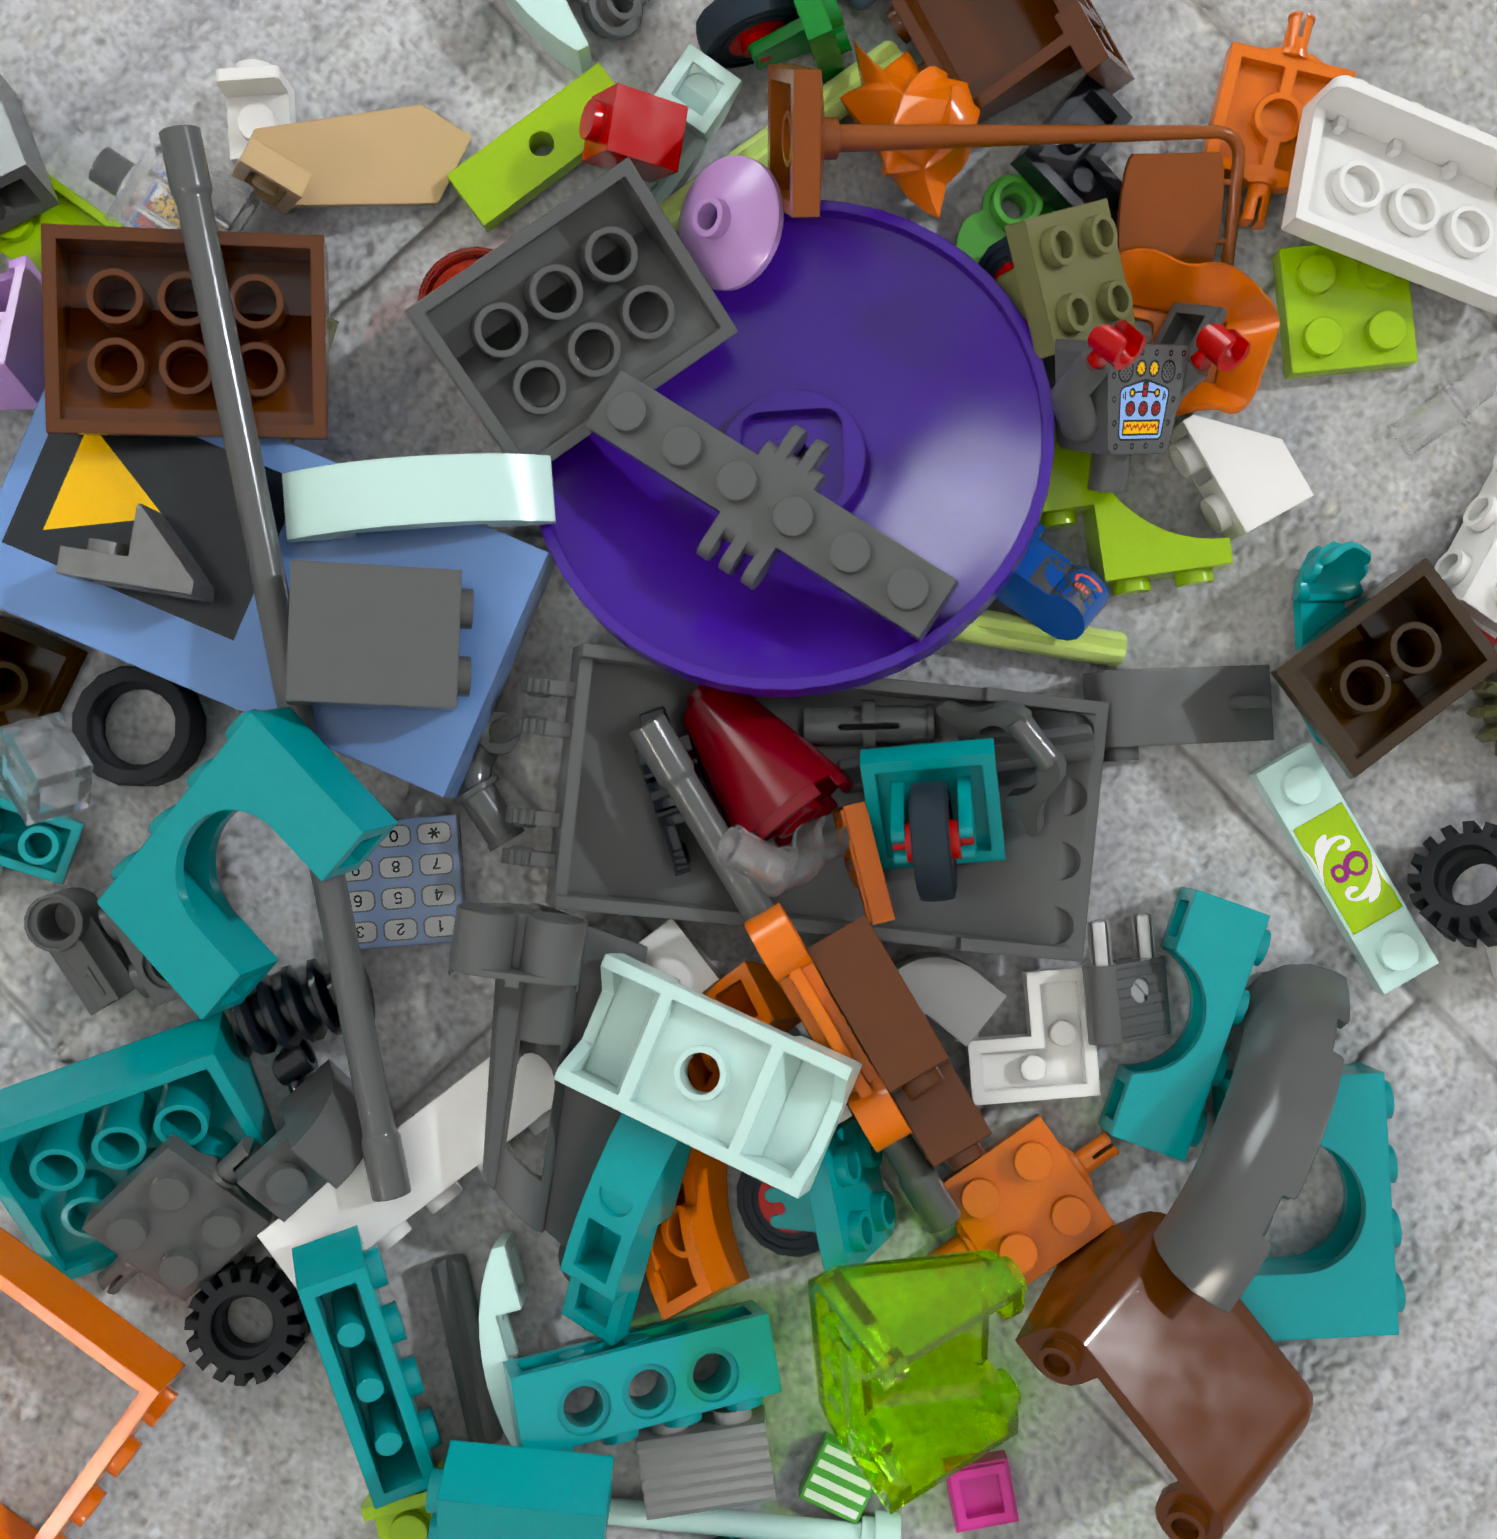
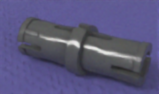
(914, 721)

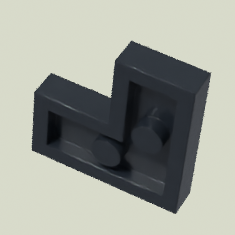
(1074, 172)

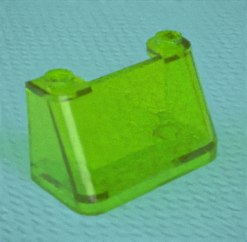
(910, 1365)

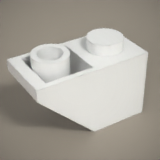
(1238, 473)

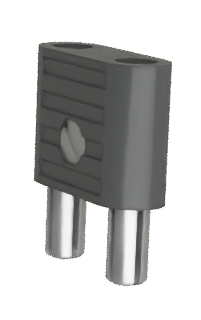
(1125, 995)

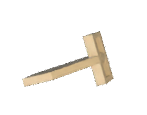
(354, 160)

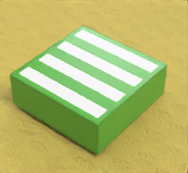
(835, 1481)

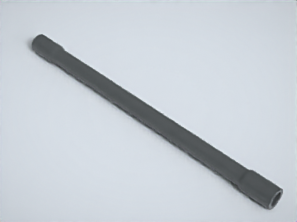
(677, 775)

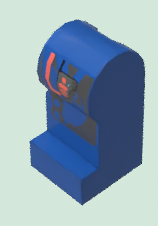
(1054, 592)

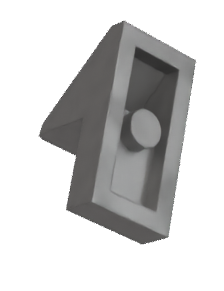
(151, 564)

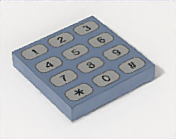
(410, 885)

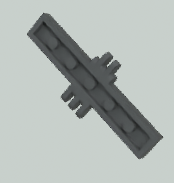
(771, 506)

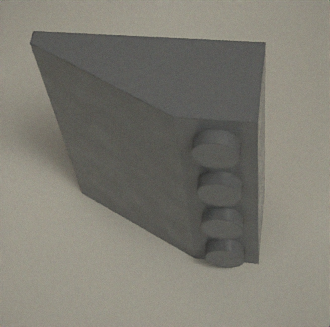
(566, 307)

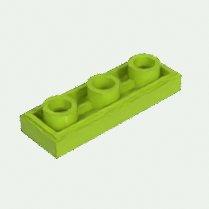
(508, 172)

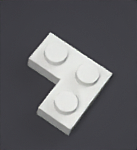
(1048, 1059)

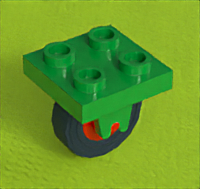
(773, 32)

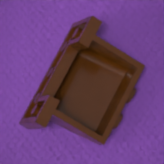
(1010, 45)

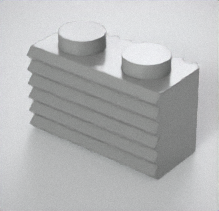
(707, 1464)

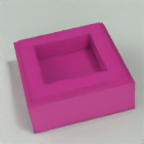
(982, 1493)

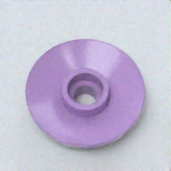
(732, 221)

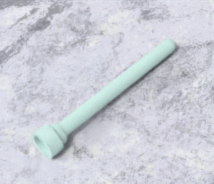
(757, 1524)

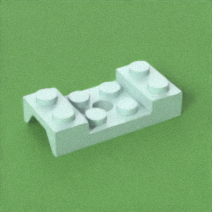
(773, 1093)

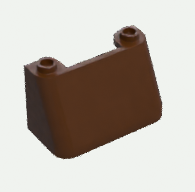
(1189, 1376)

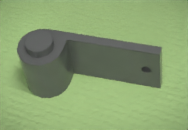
(1182, 706)

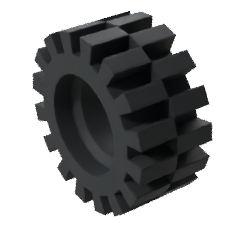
(1440, 871)
(221, 1345)

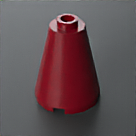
(760, 765)

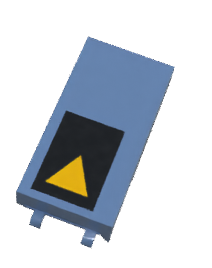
(90, 488)

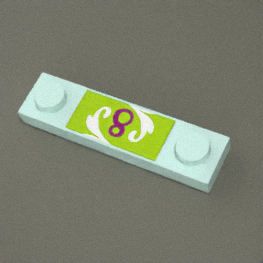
(1343, 868)

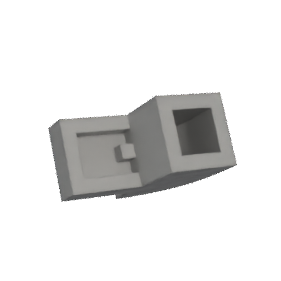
(950, 992)

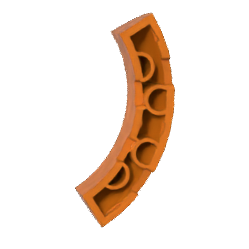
(696, 1247)

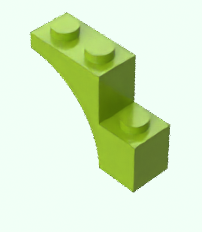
(1118, 542)

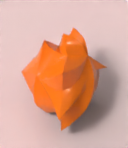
(913, 97)

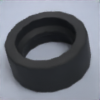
(90, 727)

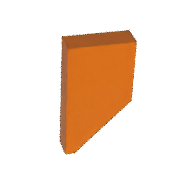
(864, 863)

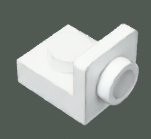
(255, 98)

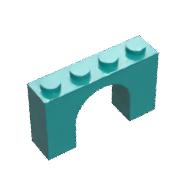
(170, 888)
(1350, 1277)
(519, 1493)

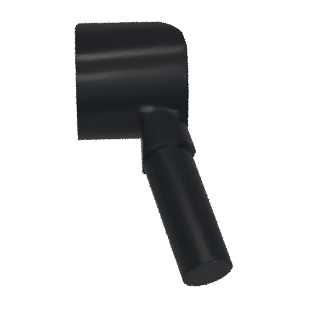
(293, 1064)

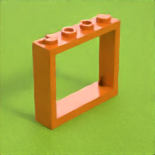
(112, 1344)

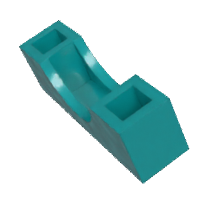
(1164, 1097)

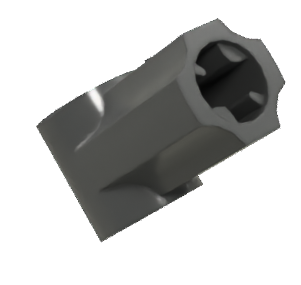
(86, 957)

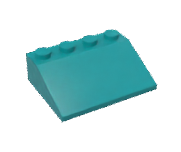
(96, 1120)

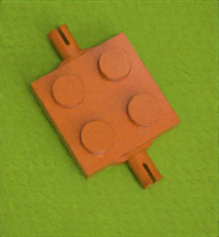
(1263, 103)
(1029, 1199)

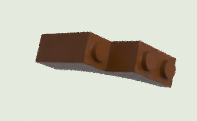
(901, 1044)

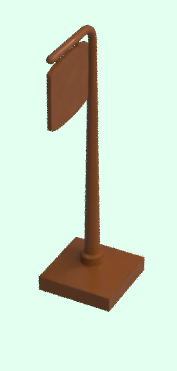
(1164, 197)

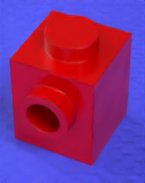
(633, 125)

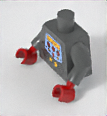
(1124, 393)

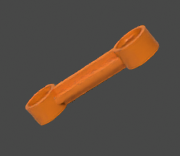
(825, 1022)

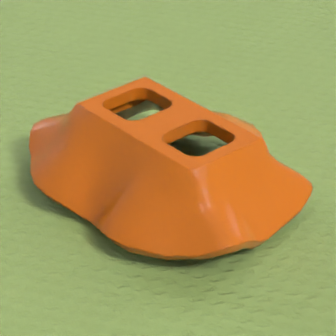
(1161, 280)

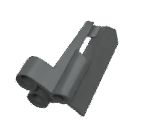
(542, 1004)

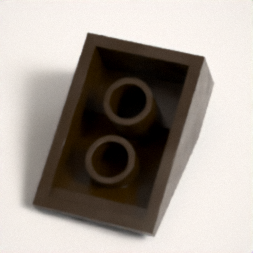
(1386, 666)

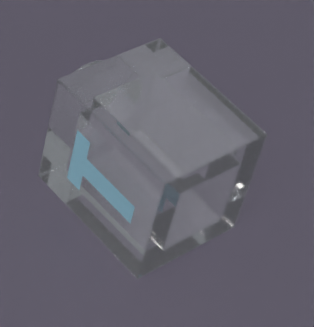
(44, 768)

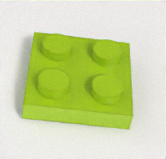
(1340, 314)

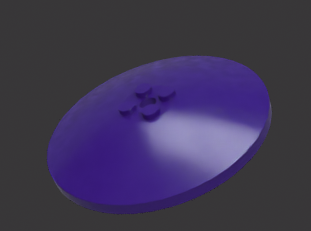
(934, 438)

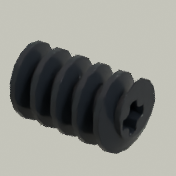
(288, 1011)

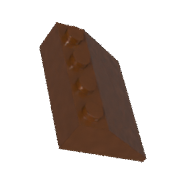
(130, 340)

